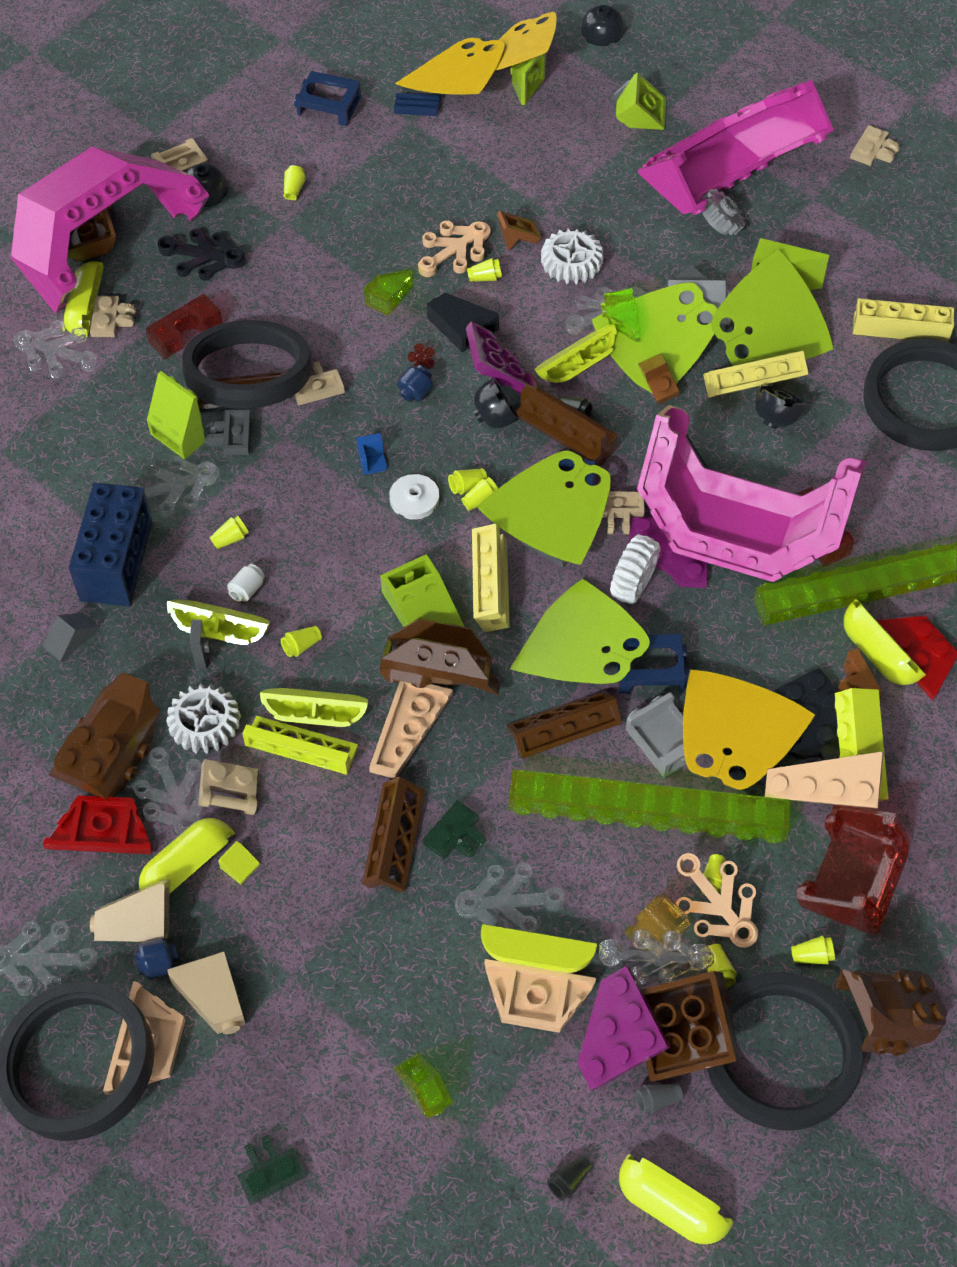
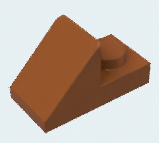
(515, 228)
(659, 379)
(857, 673)

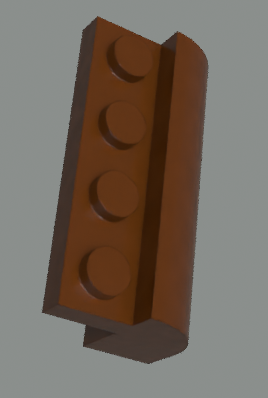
(566, 425)

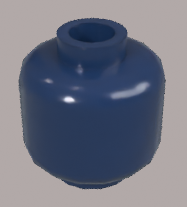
(415, 383)
(155, 957)

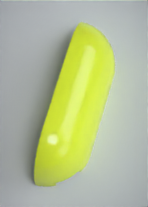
(82, 297)
(578, 356)
(218, 621)
(880, 646)
(314, 706)
(186, 853)
(536, 949)
(672, 1202)

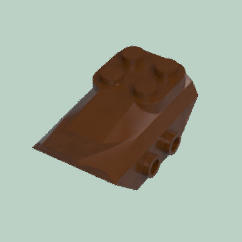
(92, 237)
(438, 654)
(109, 739)
(896, 1009)

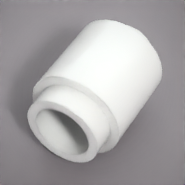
(246, 583)

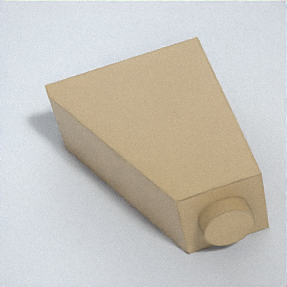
(135, 916)
(210, 992)

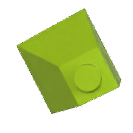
(528, 77)
(641, 105)

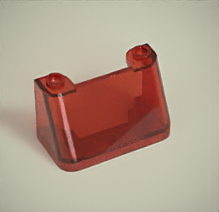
(858, 868)

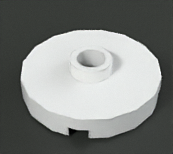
(417, 505)

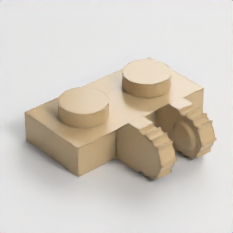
(874, 145)
(110, 314)
(320, 386)
(623, 506)

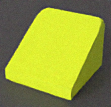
(238, 862)

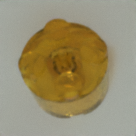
(659, 918)

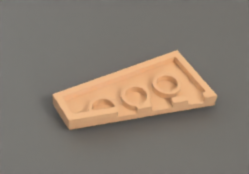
(406, 725)
(838, 781)

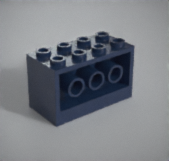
(111, 544)

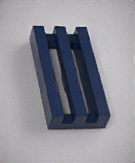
(416, 104)

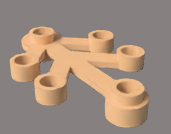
(475, 232)
(720, 904)

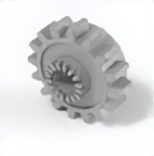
(723, 213)

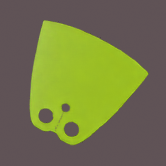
(778, 310)
(662, 333)
(547, 513)
(571, 638)

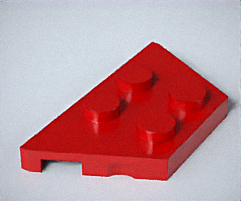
(925, 647)
(100, 826)

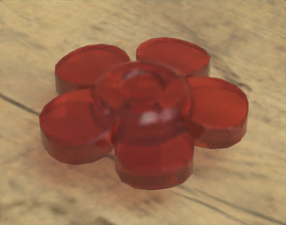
(421, 356)

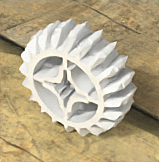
(572, 256)
(635, 569)
(209, 724)

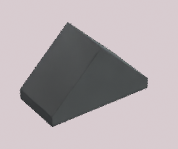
(68, 634)

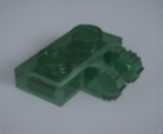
(450, 831)
(270, 1175)

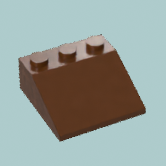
(696, 1024)

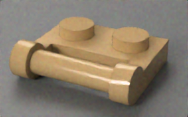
(182, 156)
(231, 780)

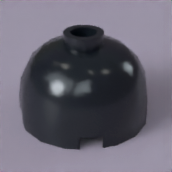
(602, 25)
(212, 181)
(493, 406)
(777, 406)

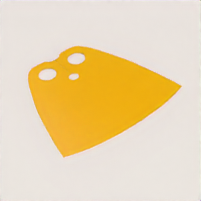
(522, 47)
(456, 72)
(740, 717)

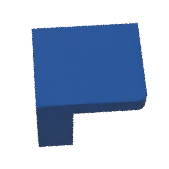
(371, 453)

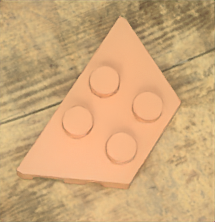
(536, 995)
(166, 1030)

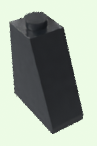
(454, 314)

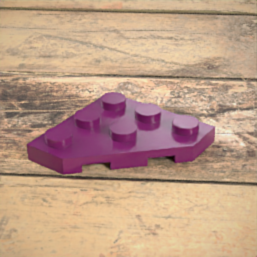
(495, 362)
(683, 569)
(619, 1031)

